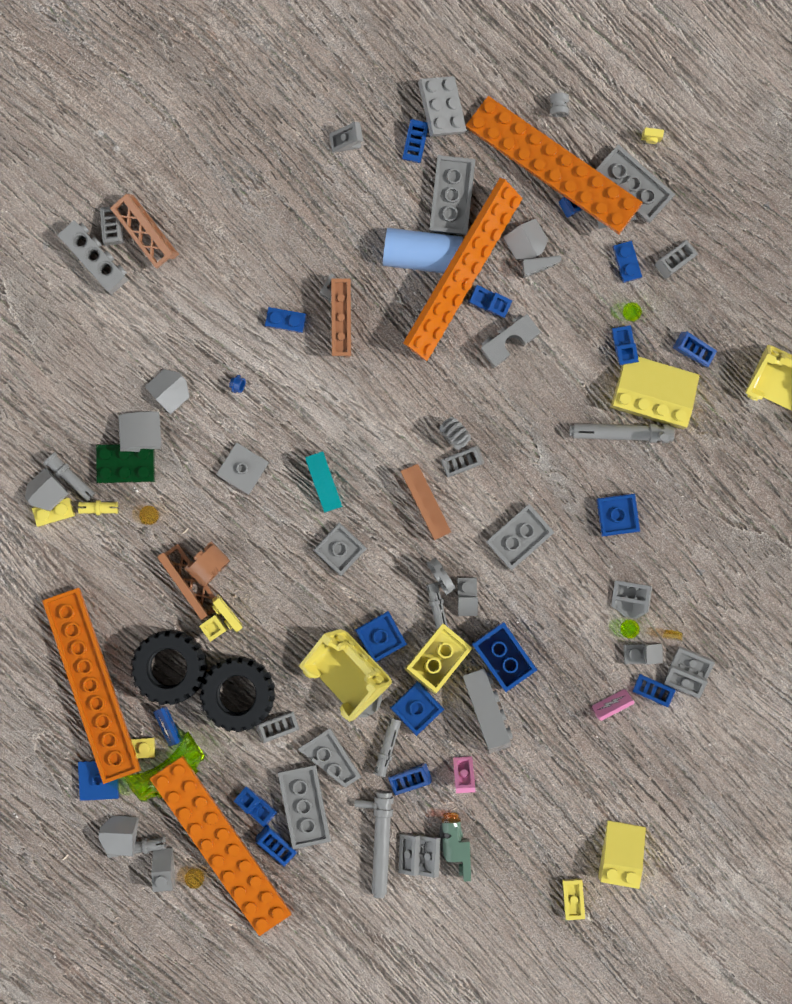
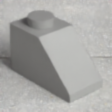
(163, 870)

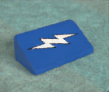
(167, 726)

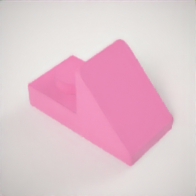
(464, 774)

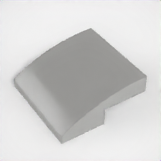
(139, 431)
(689, 672)
(419, 855)

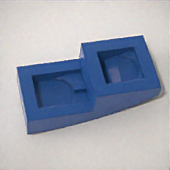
(490, 301)
(624, 345)
(255, 806)

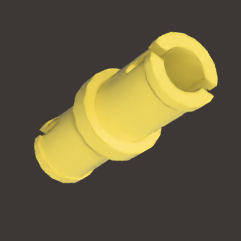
(97, 507)

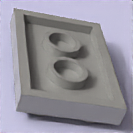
(442, 106)
(520, 537)

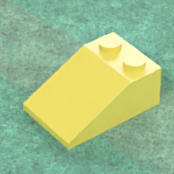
(438, 658)
(622, 854)

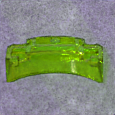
(141, 783)

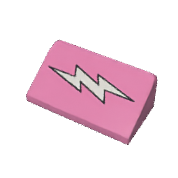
(612, 704)

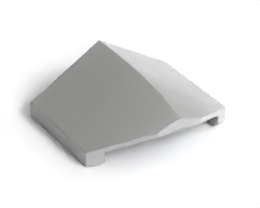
(526, 240)
(169, 389)
(45, 491)
(631, 599)
(119, 835)

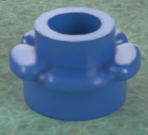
(237, 384)

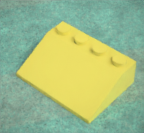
(656, 392)

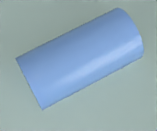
(419, 250)

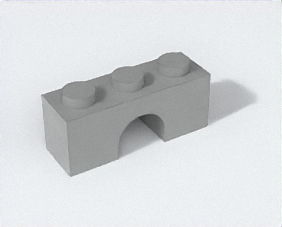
(522, 329)

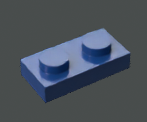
(627, 261)
(285, 320)

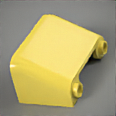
(772, 378)
(346, 672)

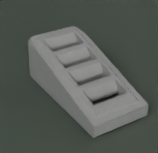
(115, 239)
(536, 265)
(666, 266)
(446, 465)
(261, 732)

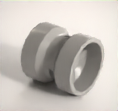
(559, 105)

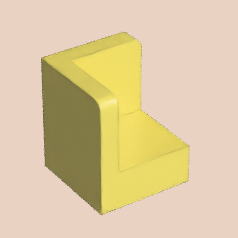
(213, 627)

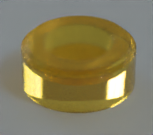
(149, 515)
(673, 635)
(194, 878)

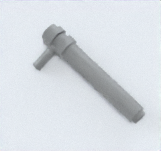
(623, 432)
(383, 814)

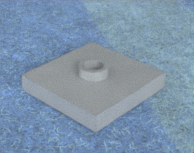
(242, 468)
(340, 549)

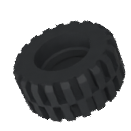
(143, 673)
(218, 712)

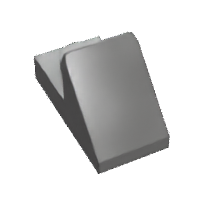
(346, 138)
(467, 597)
(643, 654)

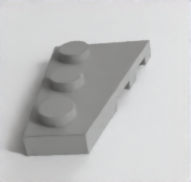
(330, 755)

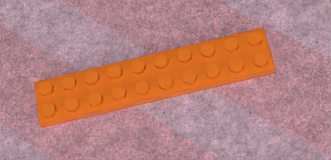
(554, 165)
(463, 269)
(91, 685)
(220, 845)

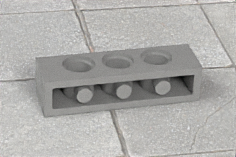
(72, 235)

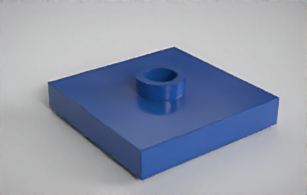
(618, 515)
(381, 636)
(417, 708)
(91, 784)

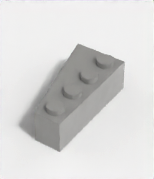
(487, 710)

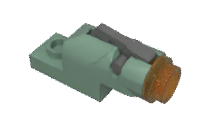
(453, 846)

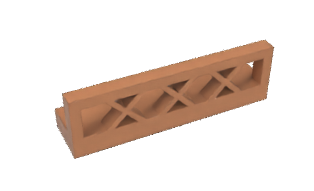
(149, 225)
(341, 317)
(425, 502)
(183, 585)

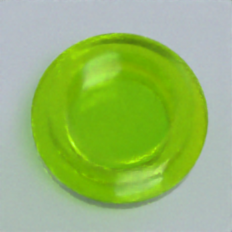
(632, 312)
(629, 629)

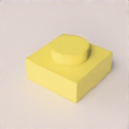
(652, 135)

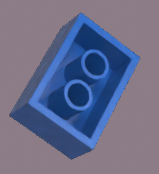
(504, 656)

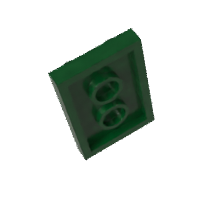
(124, 466)

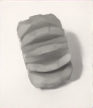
(455, 433)

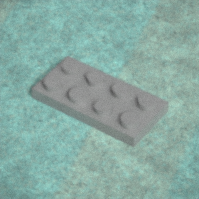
(622, 167)
(452, 195)
(304, 806)

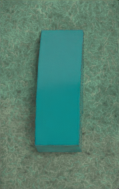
(323, 481)

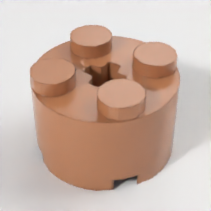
(207, 564)

